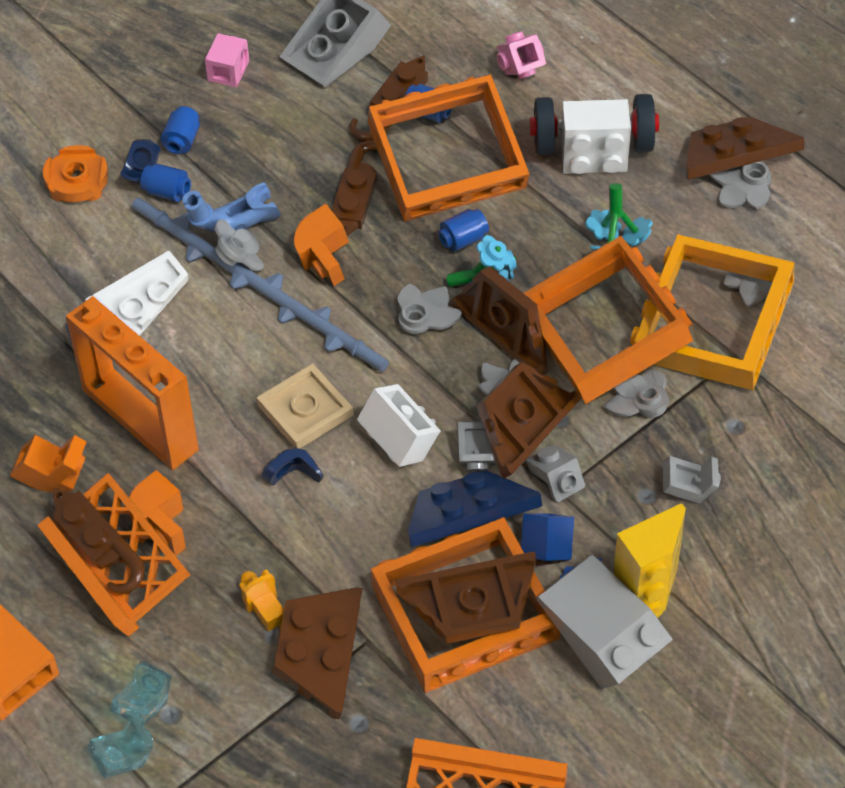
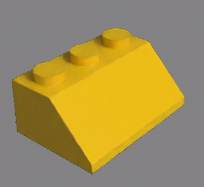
(650, 557)

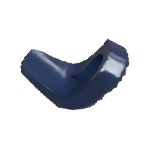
(141, 153)
(289, 461)

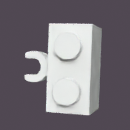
(398, 425)

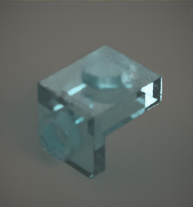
(144, 695)
(122, 750)

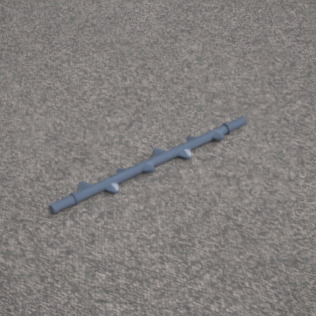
(269, 287)

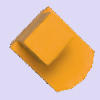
(261, 597)

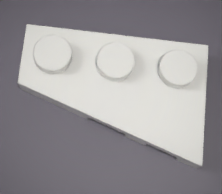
(144, 292)

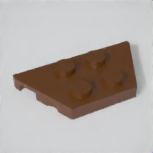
(737, 144)
(504, 317)
(522, 414)
(472, 598)
(318, 645)

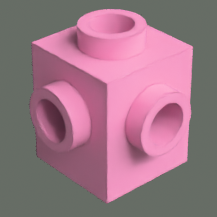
(530, 54)

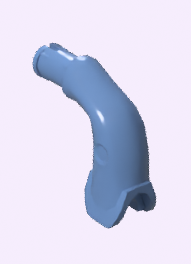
(239, 213)

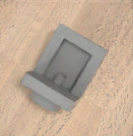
(474, 447)
(558, 470)
(689, 479)

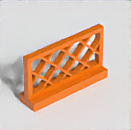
(96, 578)
(484, 765)

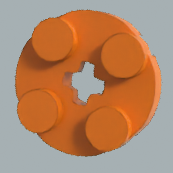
(79, 188)

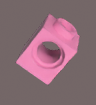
(227, 60)

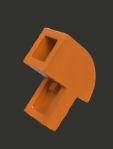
(317, 239)
(49, 466)
(159, 504)

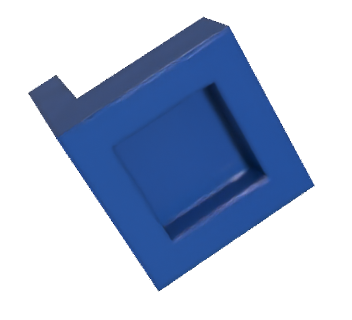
(548, 535)

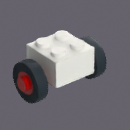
(595, 132)

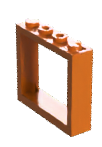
(463, 191)
(103, 337)
(634, 359)
(479, 653)

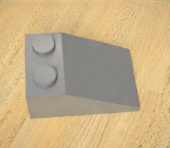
(335, 39)
(603, 621)

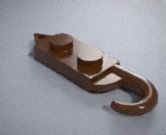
(394, 88)
(355, 189)
(96, 537)

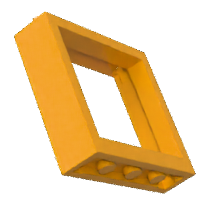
(711, 365)

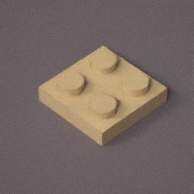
(305, 406)

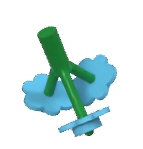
(606, 223)
(492, 254)

